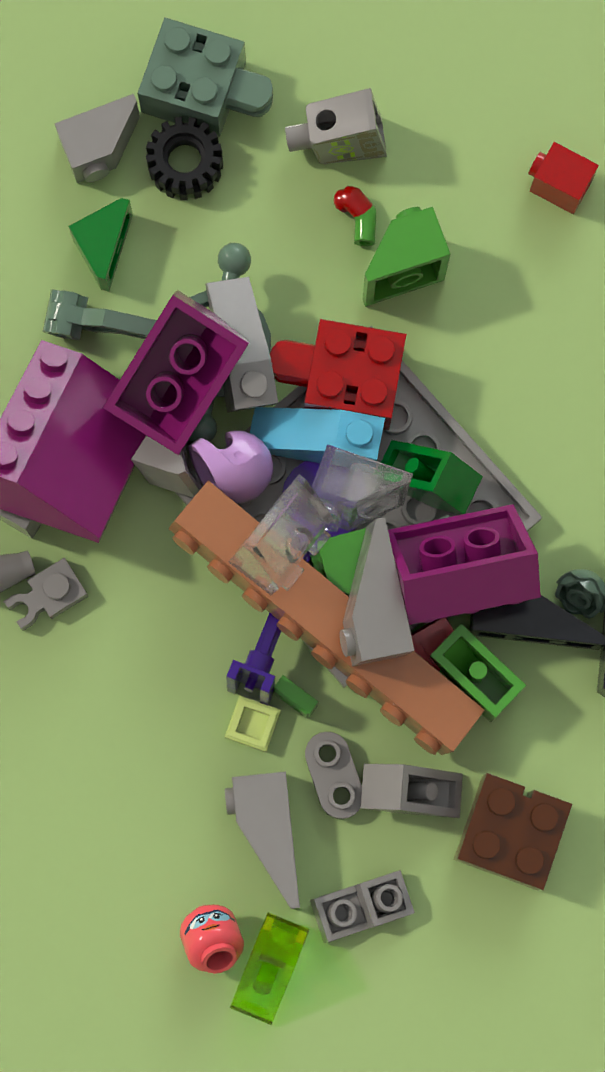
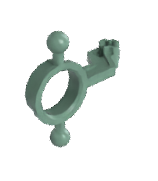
(69, 315)

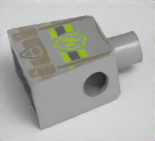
(341, 129)

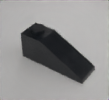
(535, 622)

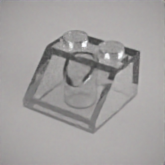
(358, 488)
(283, 538)

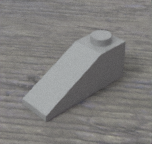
(252, 378)
(375, 612)
(265, 820)

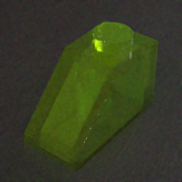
(269, 968)

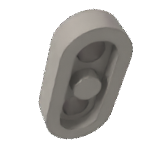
(334, 775)

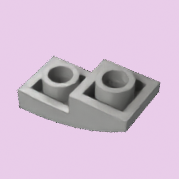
(362, 906)

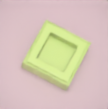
(252, 724)

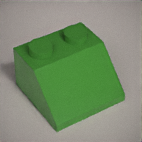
(408, 256)

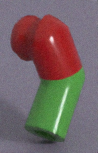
(362, 210)

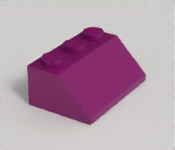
(176, 372)
(465, 564)

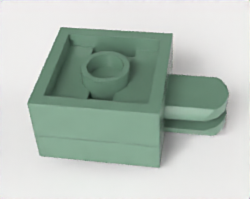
(201, 78)

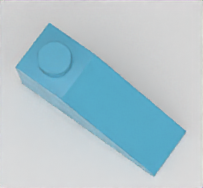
(306, 432)

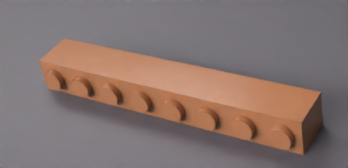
(314, 611)

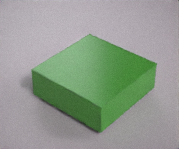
(295, 697)

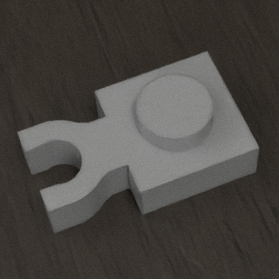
(53, 590)

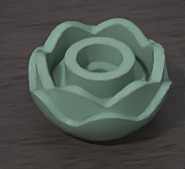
(581, 592)

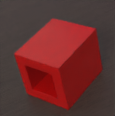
(562, 177)

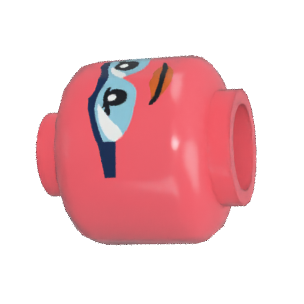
(211, 938)

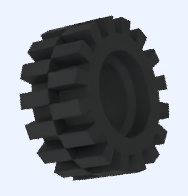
(184, 134)

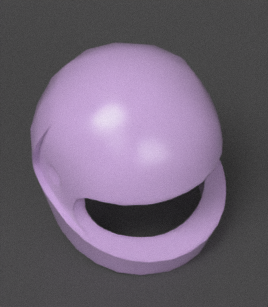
(239, 470)

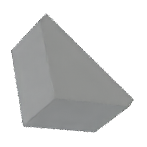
(167, 469)

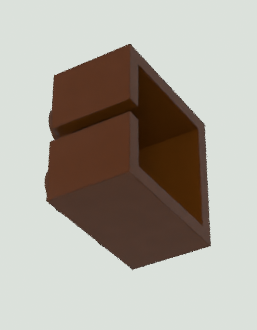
(513, 832)

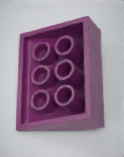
(59, 446)

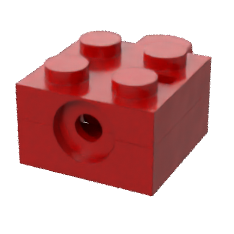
(345, 369)

